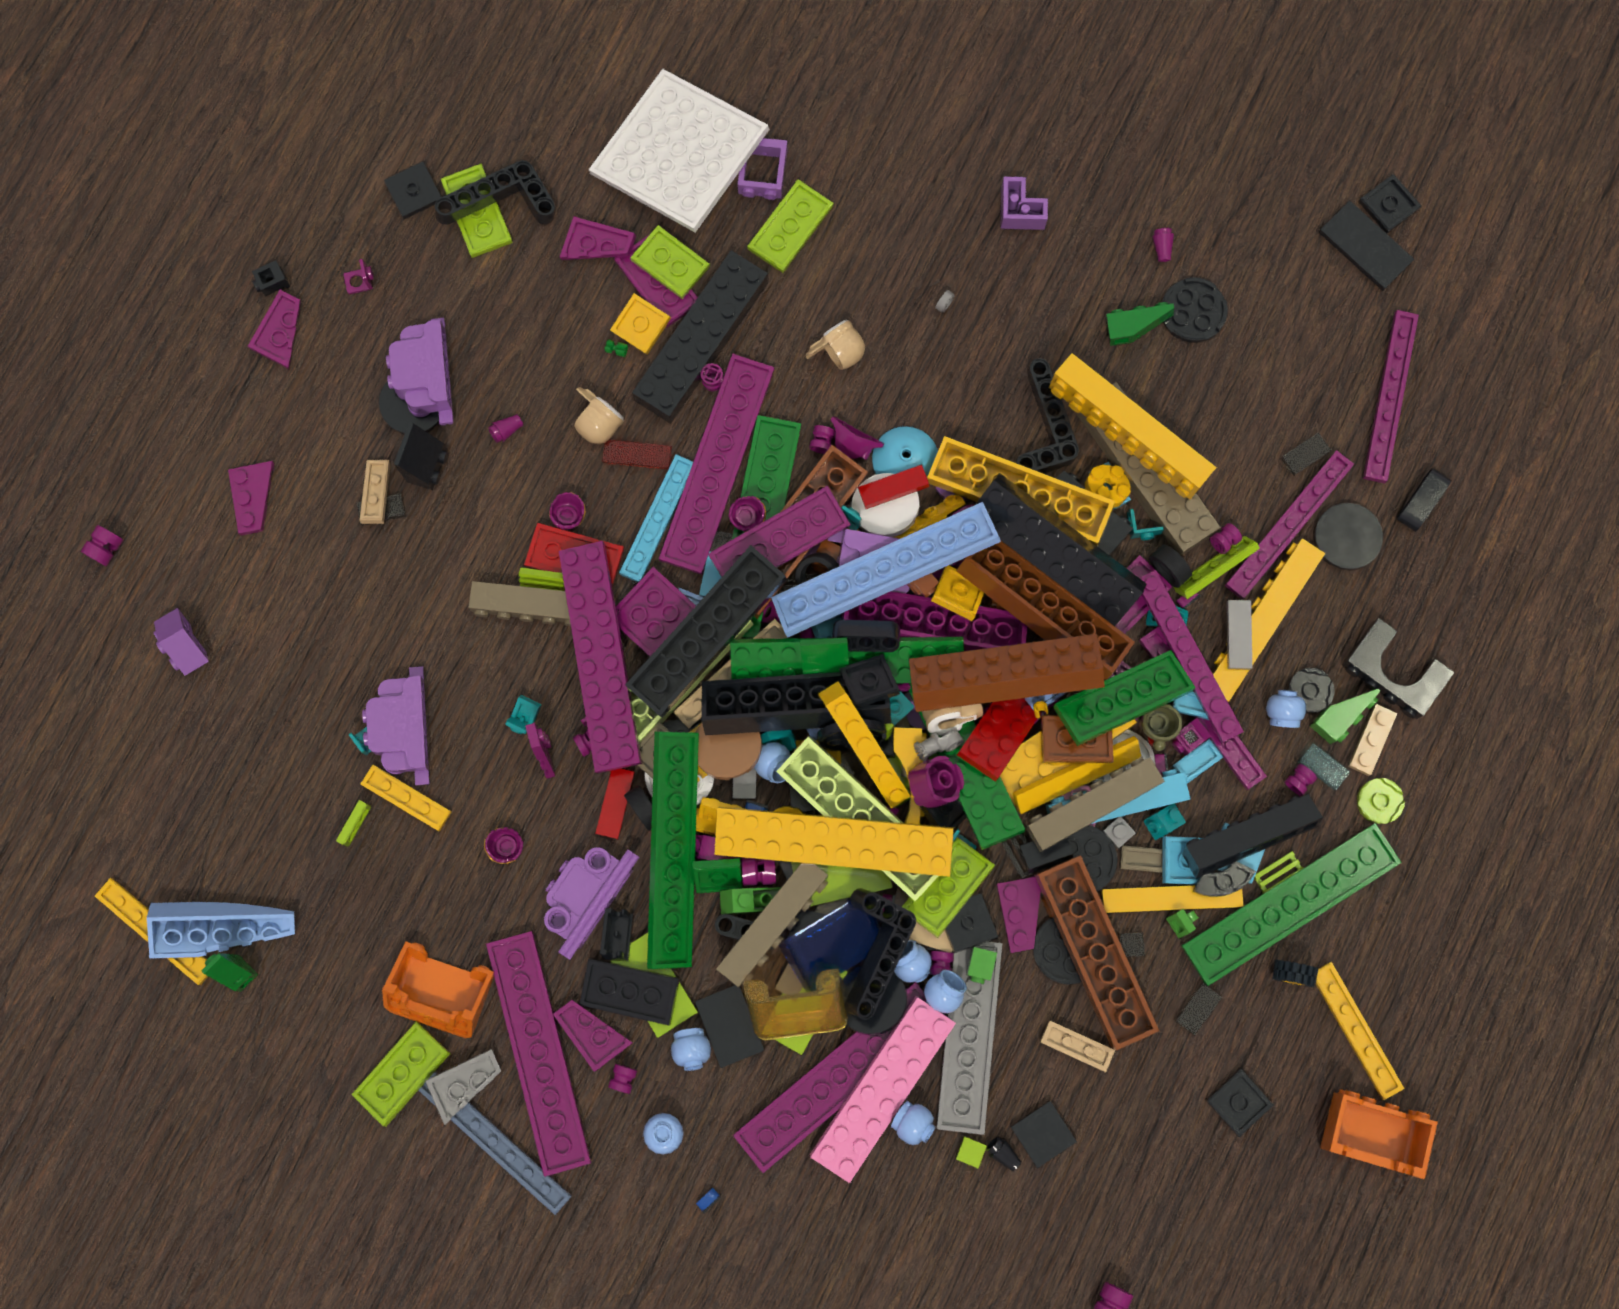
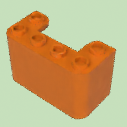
(1379, 1133)

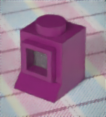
(1190, 737)

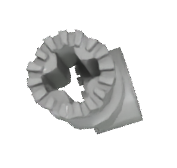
(936, 744)

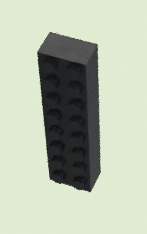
(700, 336)
(1061, 551)
(706, 631)
(775, 704)

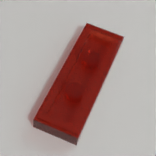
(637, 454)

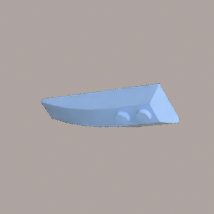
(204, 927)

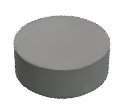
(945, 301)

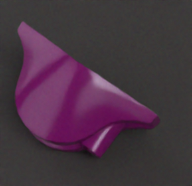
(853, 441)

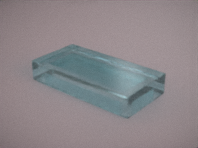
(1324, 766)

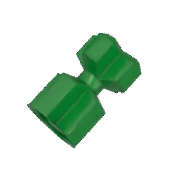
(620, 349)

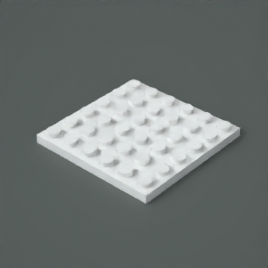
(679, 150)

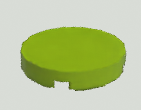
(1380, 801)

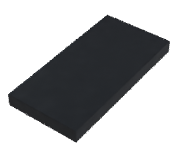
(1366, 245)
(629, 991)

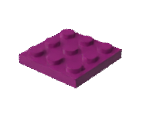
(652, 611)

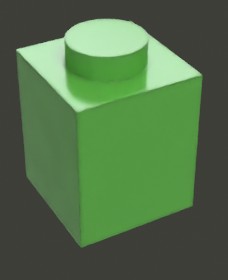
(981, 965)

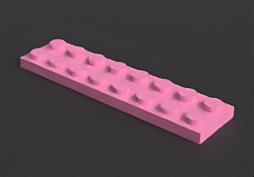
(882, 1089)

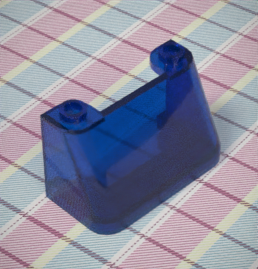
(830, 943)

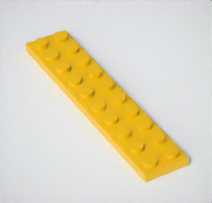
(834, 841)

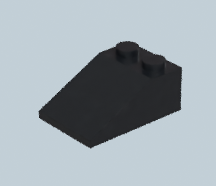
(421, 457)

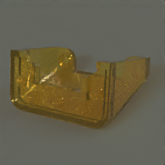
(798, 1012)

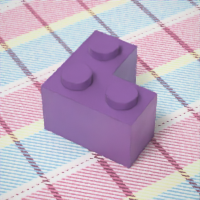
(1019, 211)
(178, 641)

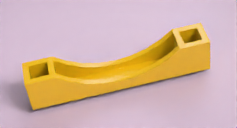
(864, 744)
(904, 749)

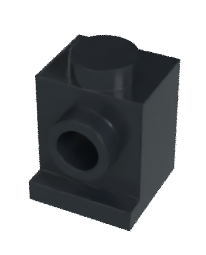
(270, 272)

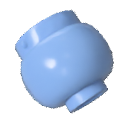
(1286, 709)
(770, 760)
(914, 963)
(945, 991)
(690, 1048)
(913, 1123)
(663, 1133)

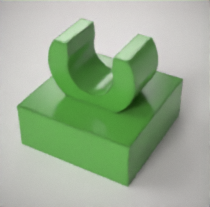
(1182, 922)

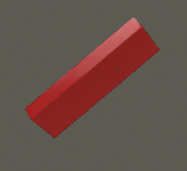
(893, 487)
(615, 803)

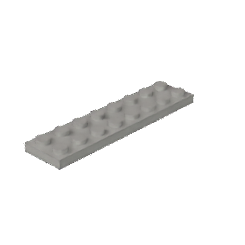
(969, 1050)

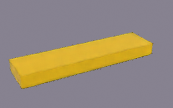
(406, 798)

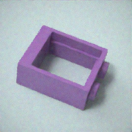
(770, 191)

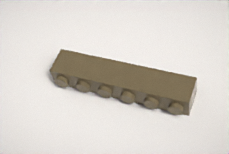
(520, 602)
(1094, 804)
(772, 922)

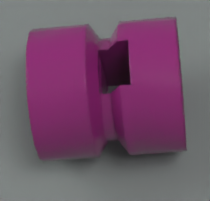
(102, 545)
(752, 876)
(1113, 1298)

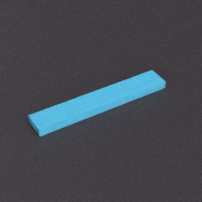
(657, 519)

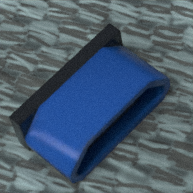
(755, 806)
(708, 1200)

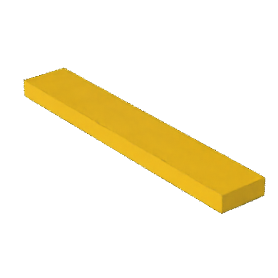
(1074, 777)
(1165, 899)
(135, 915)
(1357, 1032)

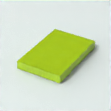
(670, 262)

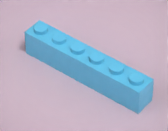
(1167, 793)

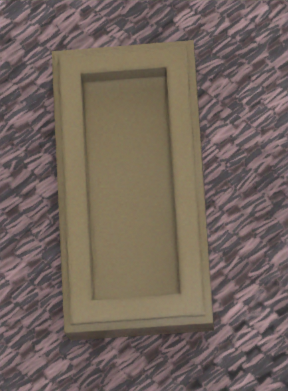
(1141, 859)

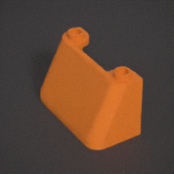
(436, 991)

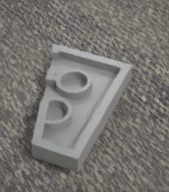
(459, 1084)

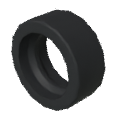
(818, 557)
(1170, 565)
(641, 805)

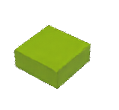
(971, 1152)

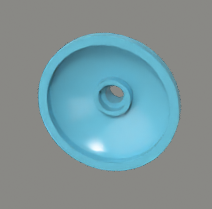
(901, 440)

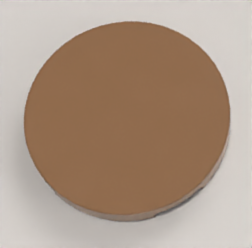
(728, 754)

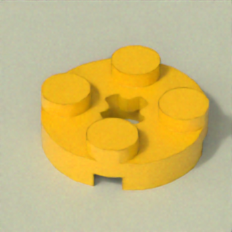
(1114, 477)

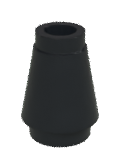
(1003, 1153)

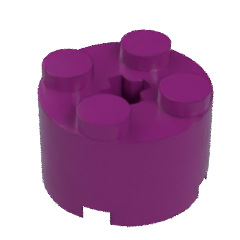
(935, 782)

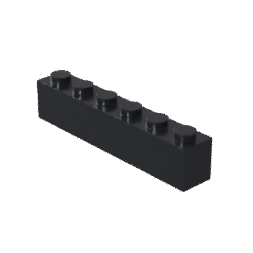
(1252, 835)

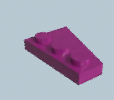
(596, 240)
(277, 330)
(250, 494)
(540, 743)
(1019, 910)
(590, 1035)

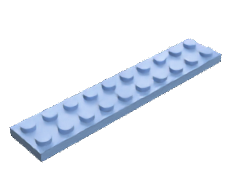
(885, 569)

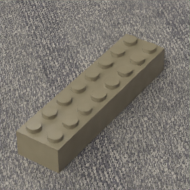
(1184, 520)

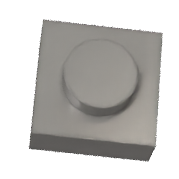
(1119, 832)

